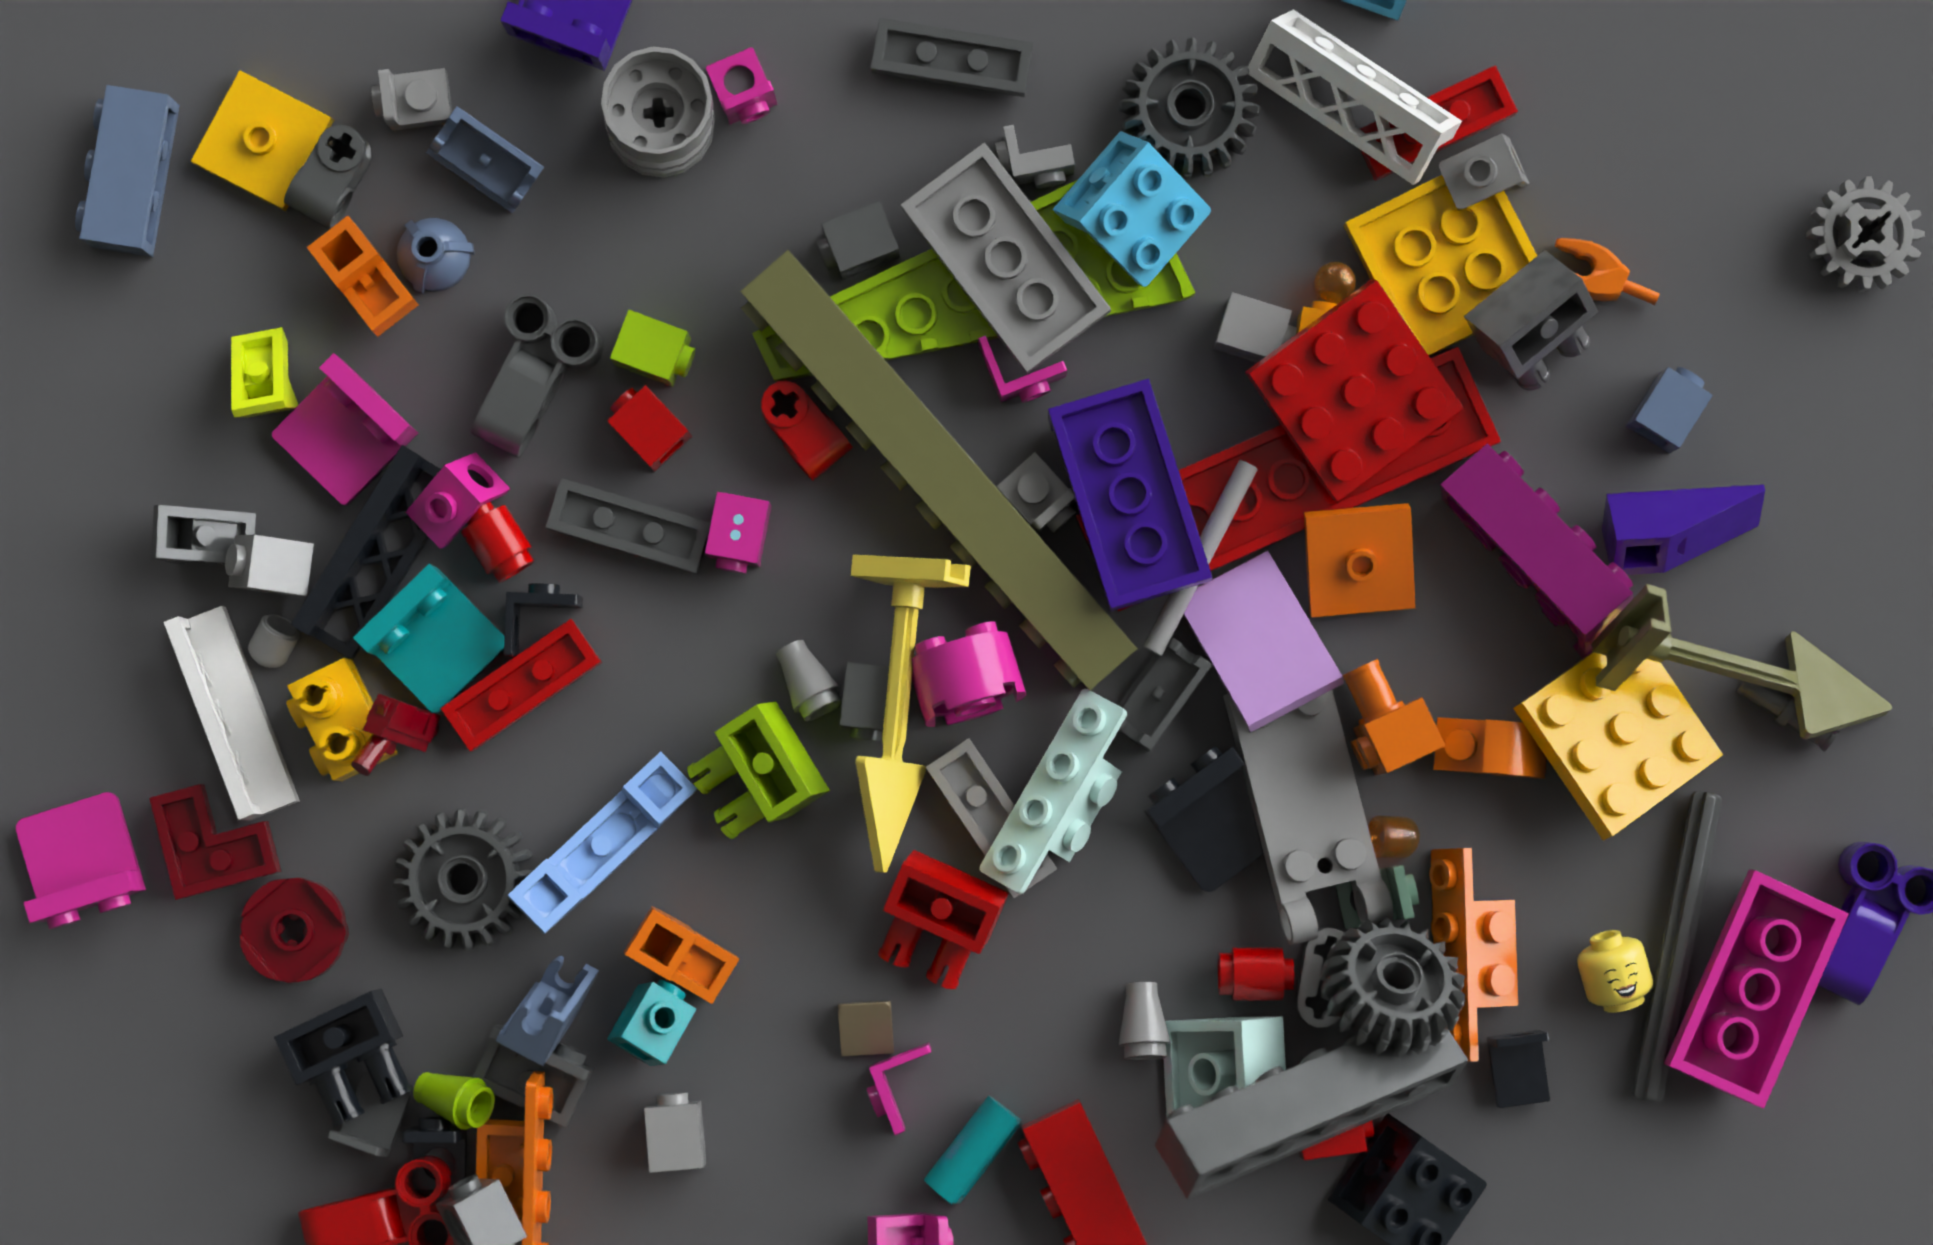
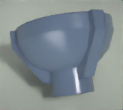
(445, 266)

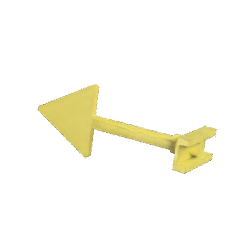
(888, 783)

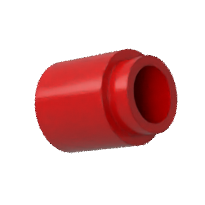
(498, 542)
(1255, 974)

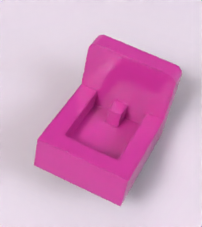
(909, 1229)

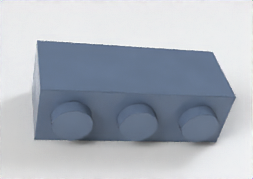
(127, 170)

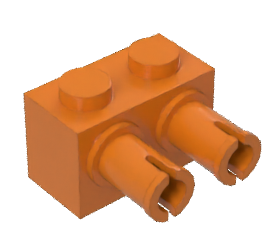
(1389, 730)

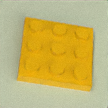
(1439, 257)
(1618, 746)

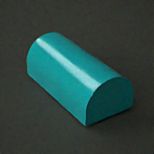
(972, 1150)

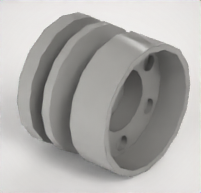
(651, 83)

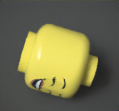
(1615, 971)

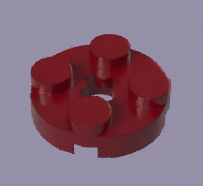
(262, 926)

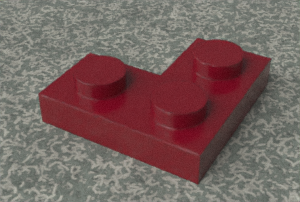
(201, 858)

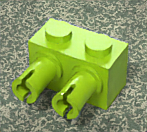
(771, 764)

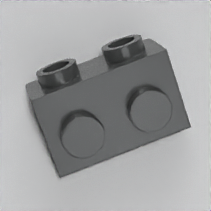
(509, 1071)

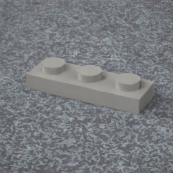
(977, 798)

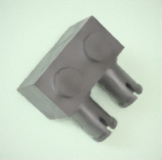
(1531, 317)

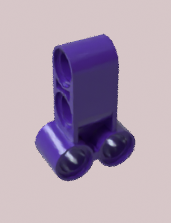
(1874, 920)

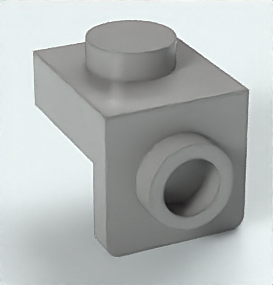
(1043, 167)

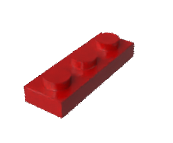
(1476, 101)
(521, 685)

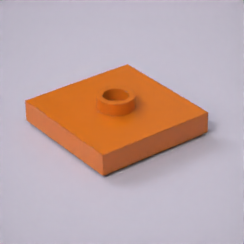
(1359, 560)

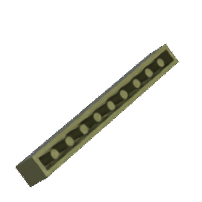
(938, 470)

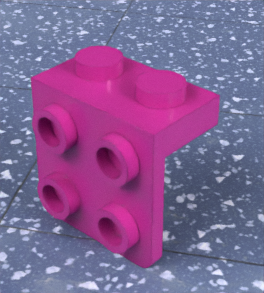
(78, 860)

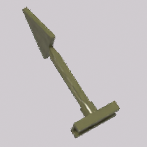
(1823, 690)

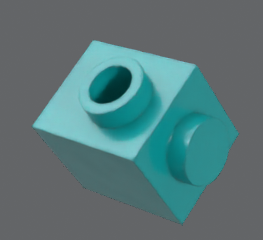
(652, 1022)

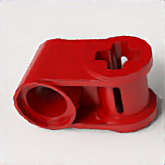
(808, 436)

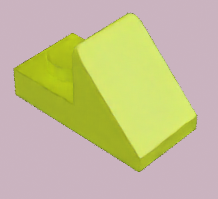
(260, 374)

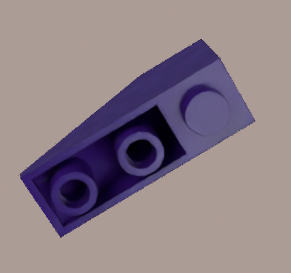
(1669, 527)

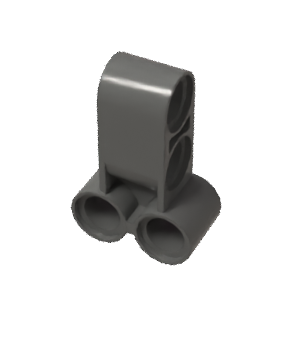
(530, 376)

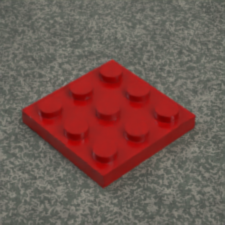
(1354, 390)

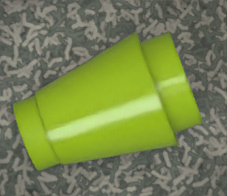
(456, 1098)

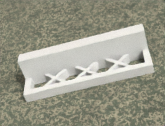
(1362, 80)
(232, 713)

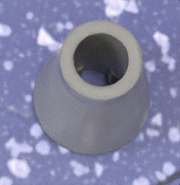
(808, 683)
(1143, 1023)

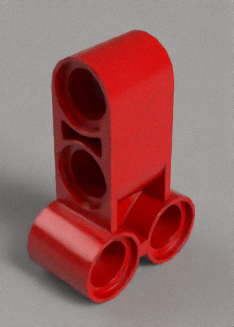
(381, 1216)

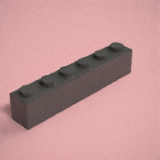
(1298, 1109)

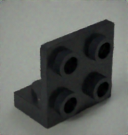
(1407, 1188)

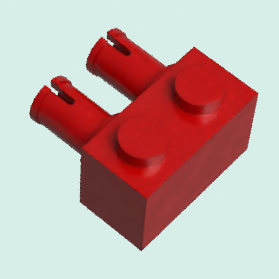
(946, 904)

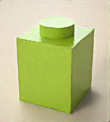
(653, 349)

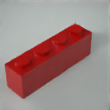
(1079, 1179)

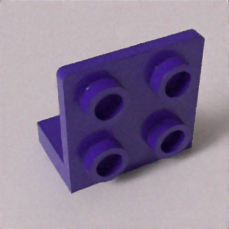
(569, 27)

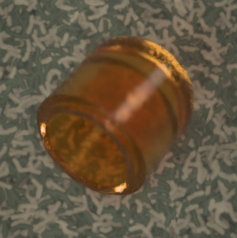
(1334, 282)
(1400, 836)

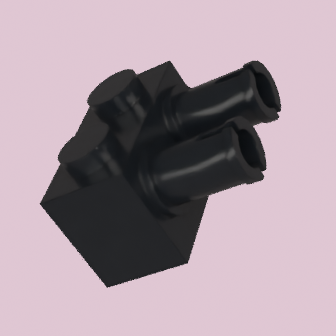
(324, 1045)

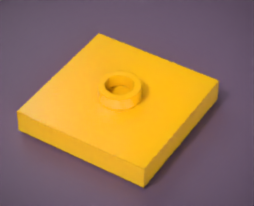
(260, 139)

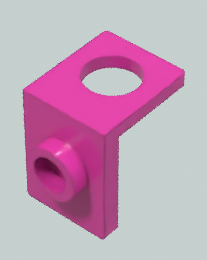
(751, 103)
(1027, 387)
(454, 498)
(881, 1093)

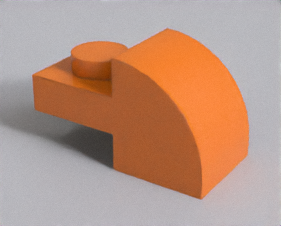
(362, 276)
(1488, 748)
(681, 954)

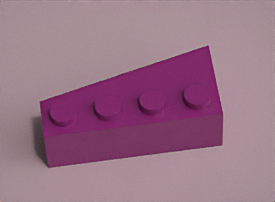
(1537, 545)

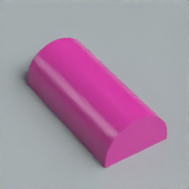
(1756, 989)

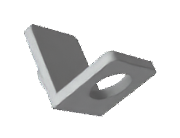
(1482, 171)

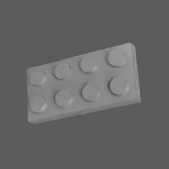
(1005, 258)

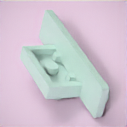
(1060, 795)

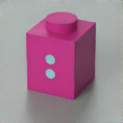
(737, 532)

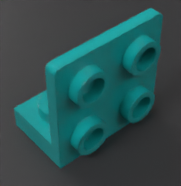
(432, 638)

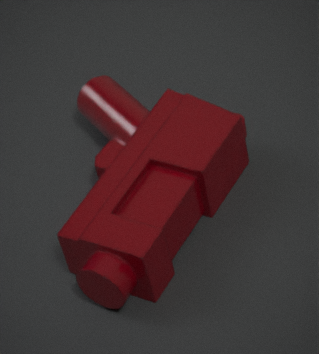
(394, 723)

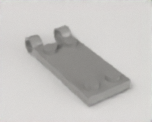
(1307, 812)

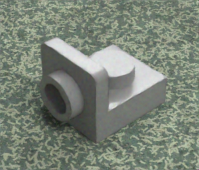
(412, 98)
(1038, 495)

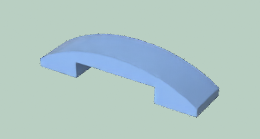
(602, 843)

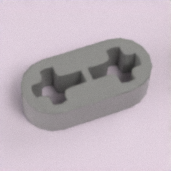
(1309, 979)

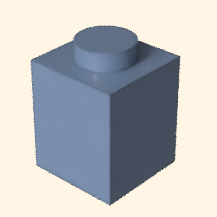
(1670, 408)

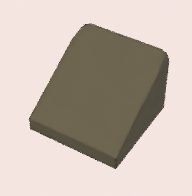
(866, 1028)

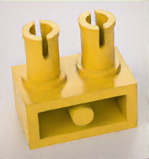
(334, 709)

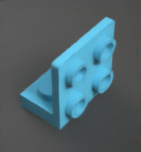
(1134, 207)

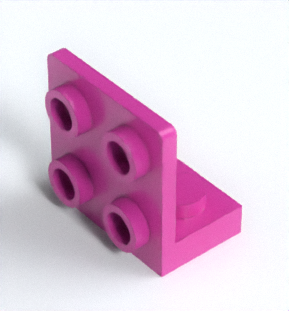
(343, 432)

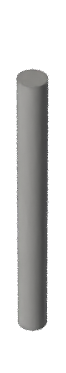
(1210, 538)

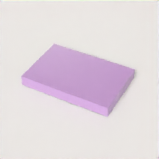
(1260, 642)

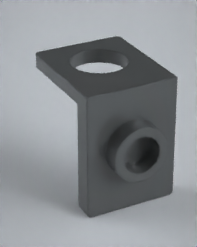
(378, 1126)

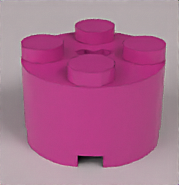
(965, 675)

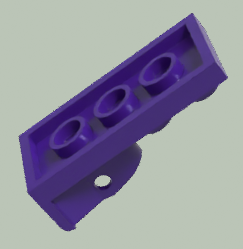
(1129, 494)

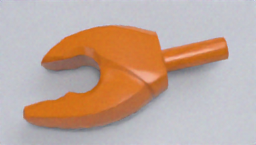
(1607, 274)

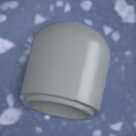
(270, 647)

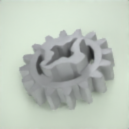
(1850, 220)

